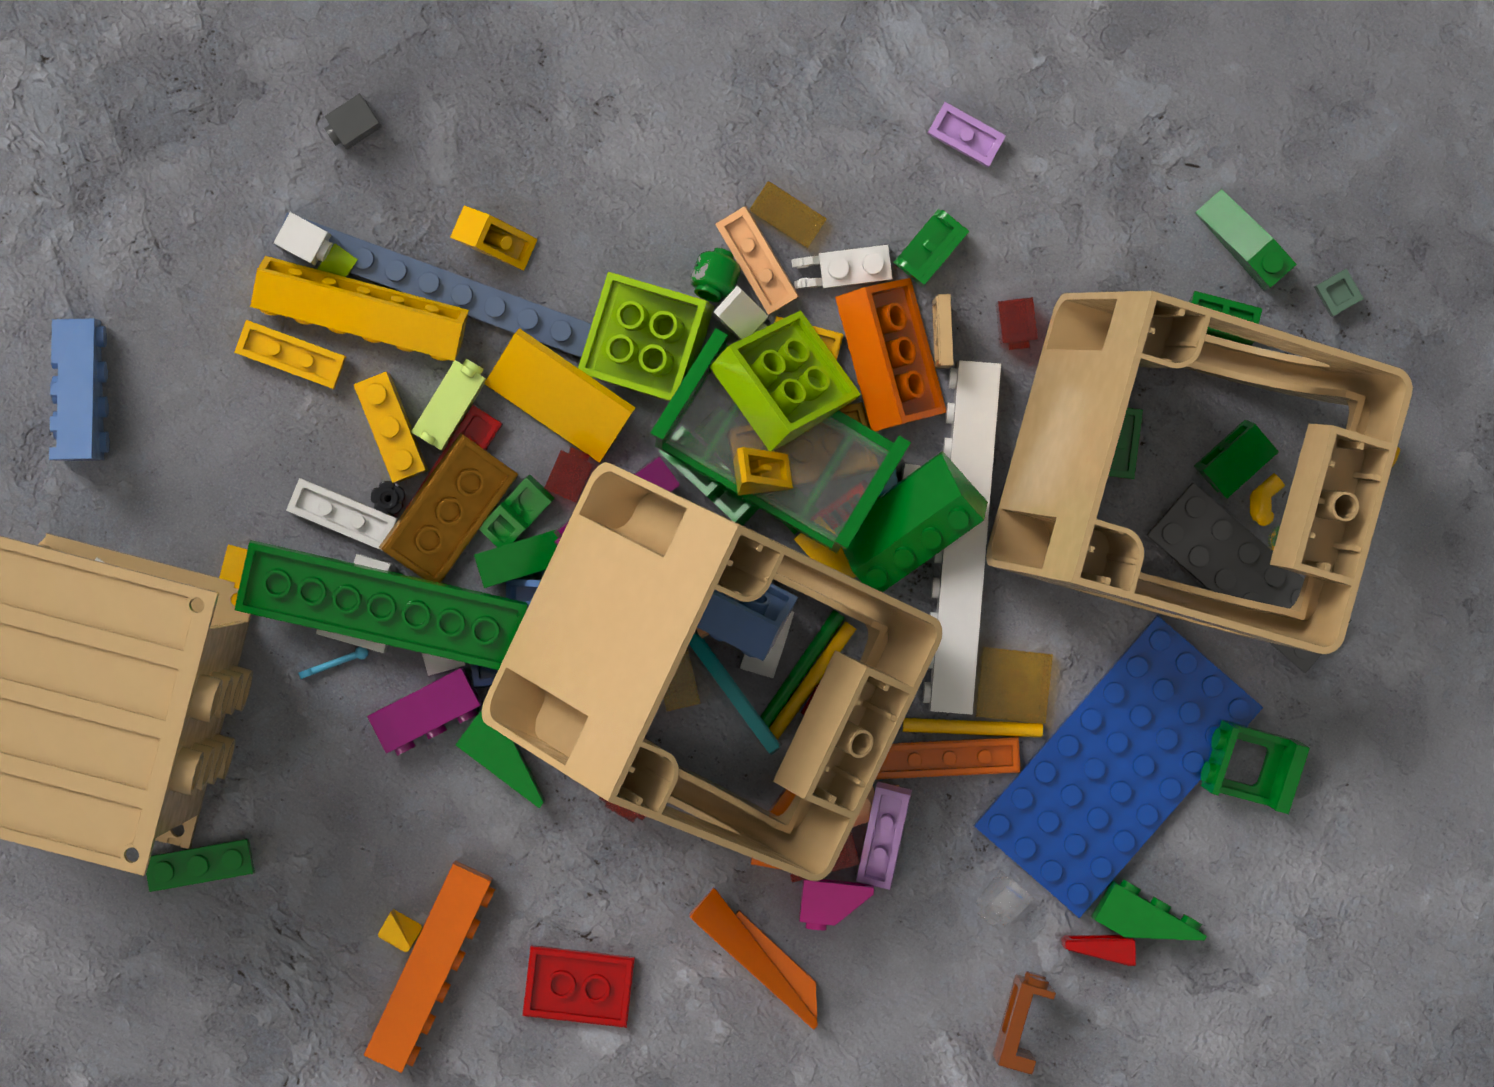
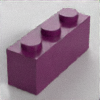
(425, 712)

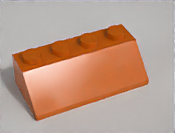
(890, 354)

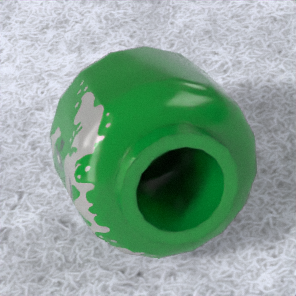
(715, 275)

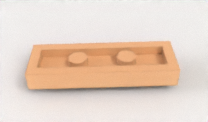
(757, 260)

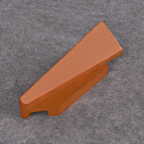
(758, 955)

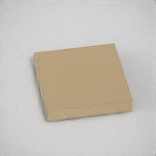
(942, 331)

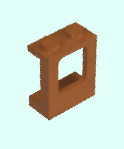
(1006, 1047)

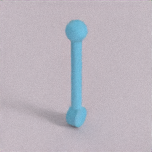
(360, 653)

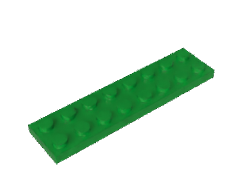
(378, 605)

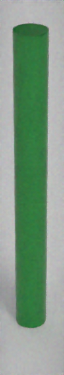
(801, 667)

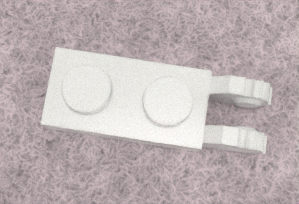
(846, 267)

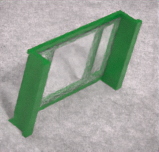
(833, 466)

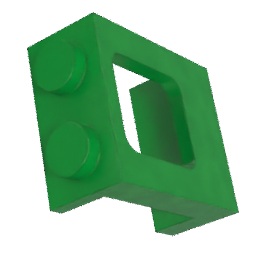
(1278, 774)

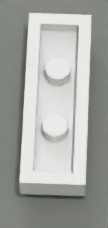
(340, 513)

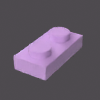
(966, 134)

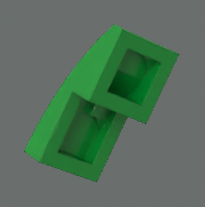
(516, 512)

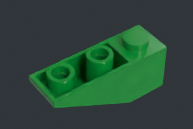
(1136, 917)

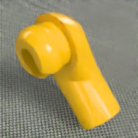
(1262, 500)

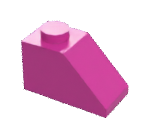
(830, 901)

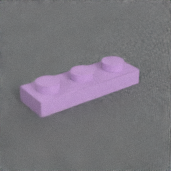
(884, 835)

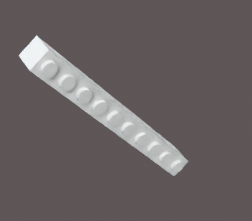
(963, 561)

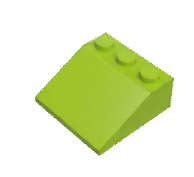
(644, 336)
(784, 380)

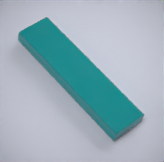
(735, 694)

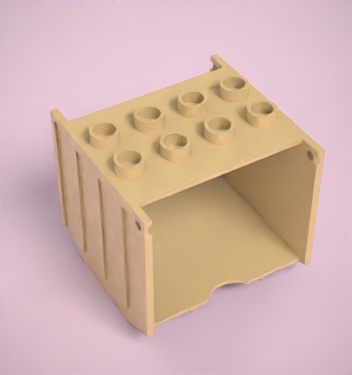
(112, 698)

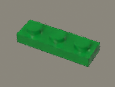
(200, 865)

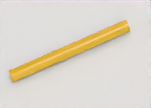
(811, 680)
(972, 727)

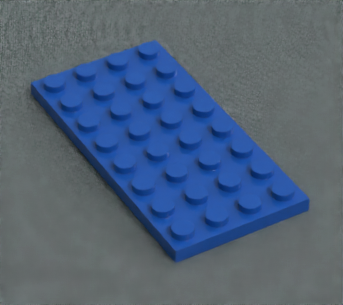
(1115, 766)

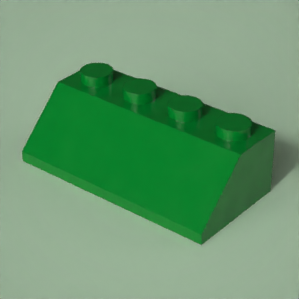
(914, 523)

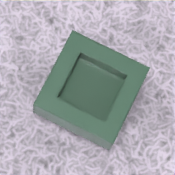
(1338, 292)

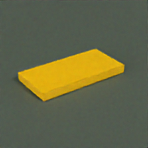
(559, 395)

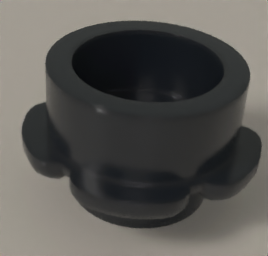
(397, 496)

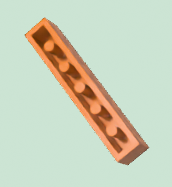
(428, 967)

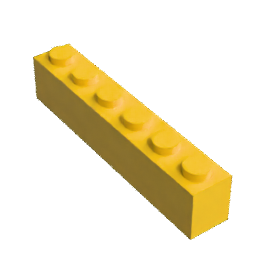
(359, 308)

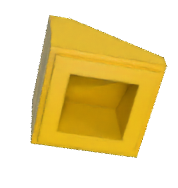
(400, 931)

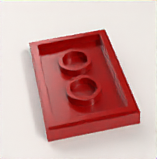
(578, 986)

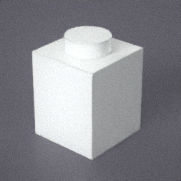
(304, 239)

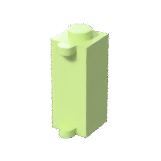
(450, 403)

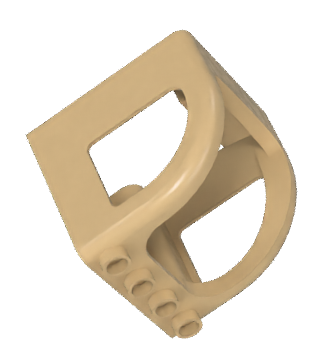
(1074, 424)
(614, 630)

